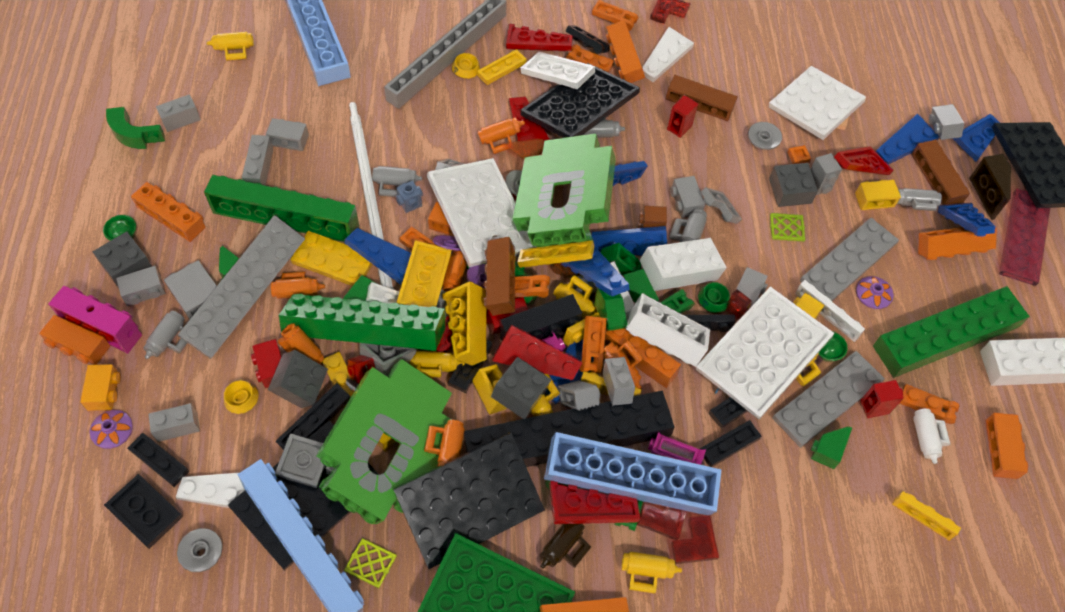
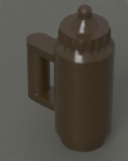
(561, 544)

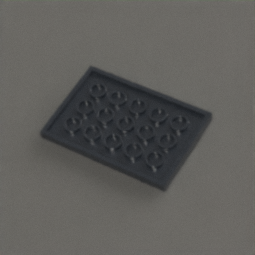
(576, 111)
(1037, 159)
(470, 497)
(313, 504)

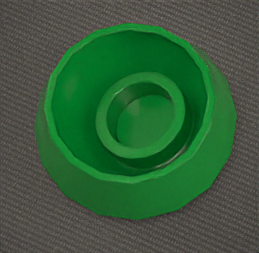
(118, 225)
(714, 297)
(834, 349)

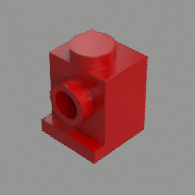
(356, 367)

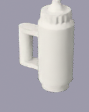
(928, 434)

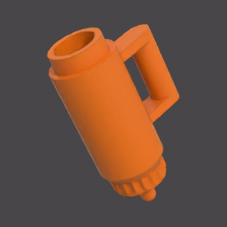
(500, 131)
(455, 271)
(295, 283)
(296, 339)
(615, 351)
(451, 441)

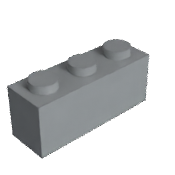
(258, 160)

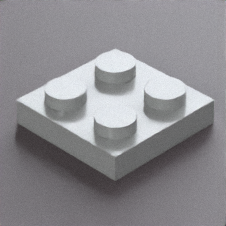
(300, 461)

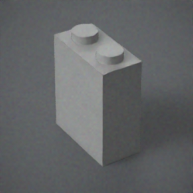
(190, 287)

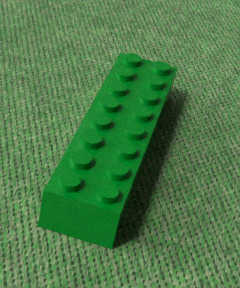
(299, 211)
(365, 321)
(950, 331)

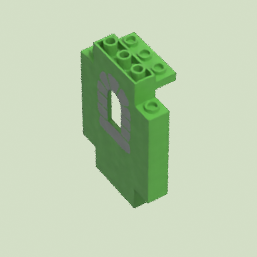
(565, 161)
(394, 405)

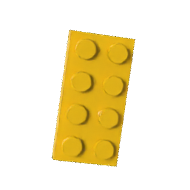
(330, 259)
(424, 275)

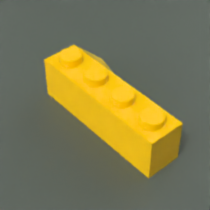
(467, 322)

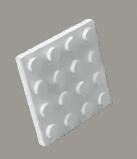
(817, 102)

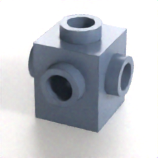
(409, 196)

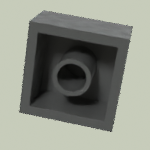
(793, 184)
(121, 257)
(298, 379)
(520, 388)

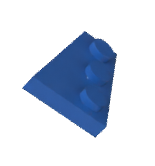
(977, 137)
(628, 172)

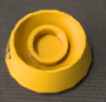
(465, 65)
(240, 396)

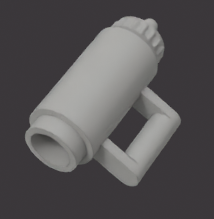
(606, 129)
(393, 176)
(920, 199)
(693, 226)
(164, 334)

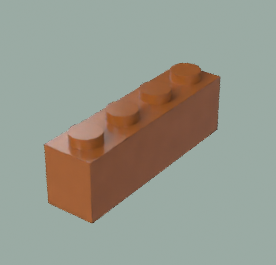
(709, 100)
(940, 172)
(500, 276)

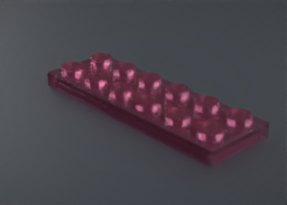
(1024, 239)

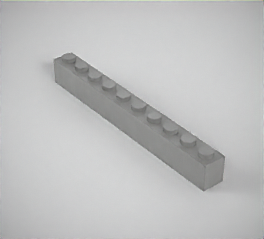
(444, 52)

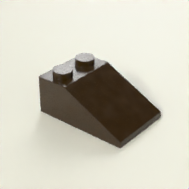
(993, 183)

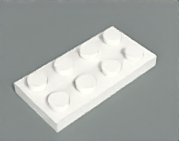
(558, 70)

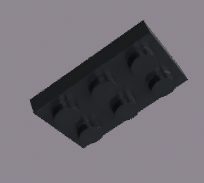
(143, 511)

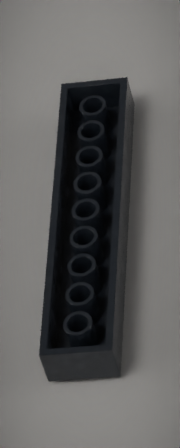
(604, 423)

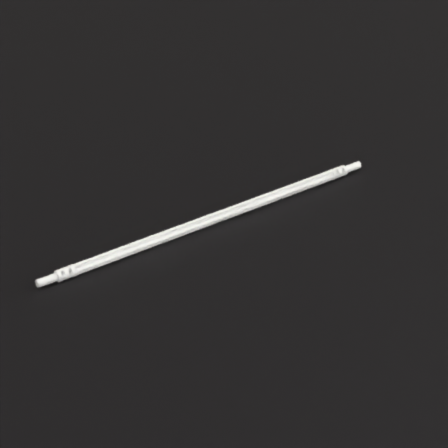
(367, 183)

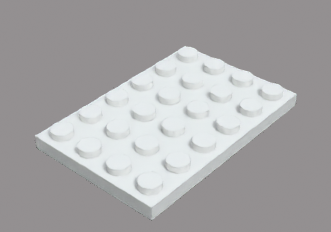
(477, 207)
(764, 352)

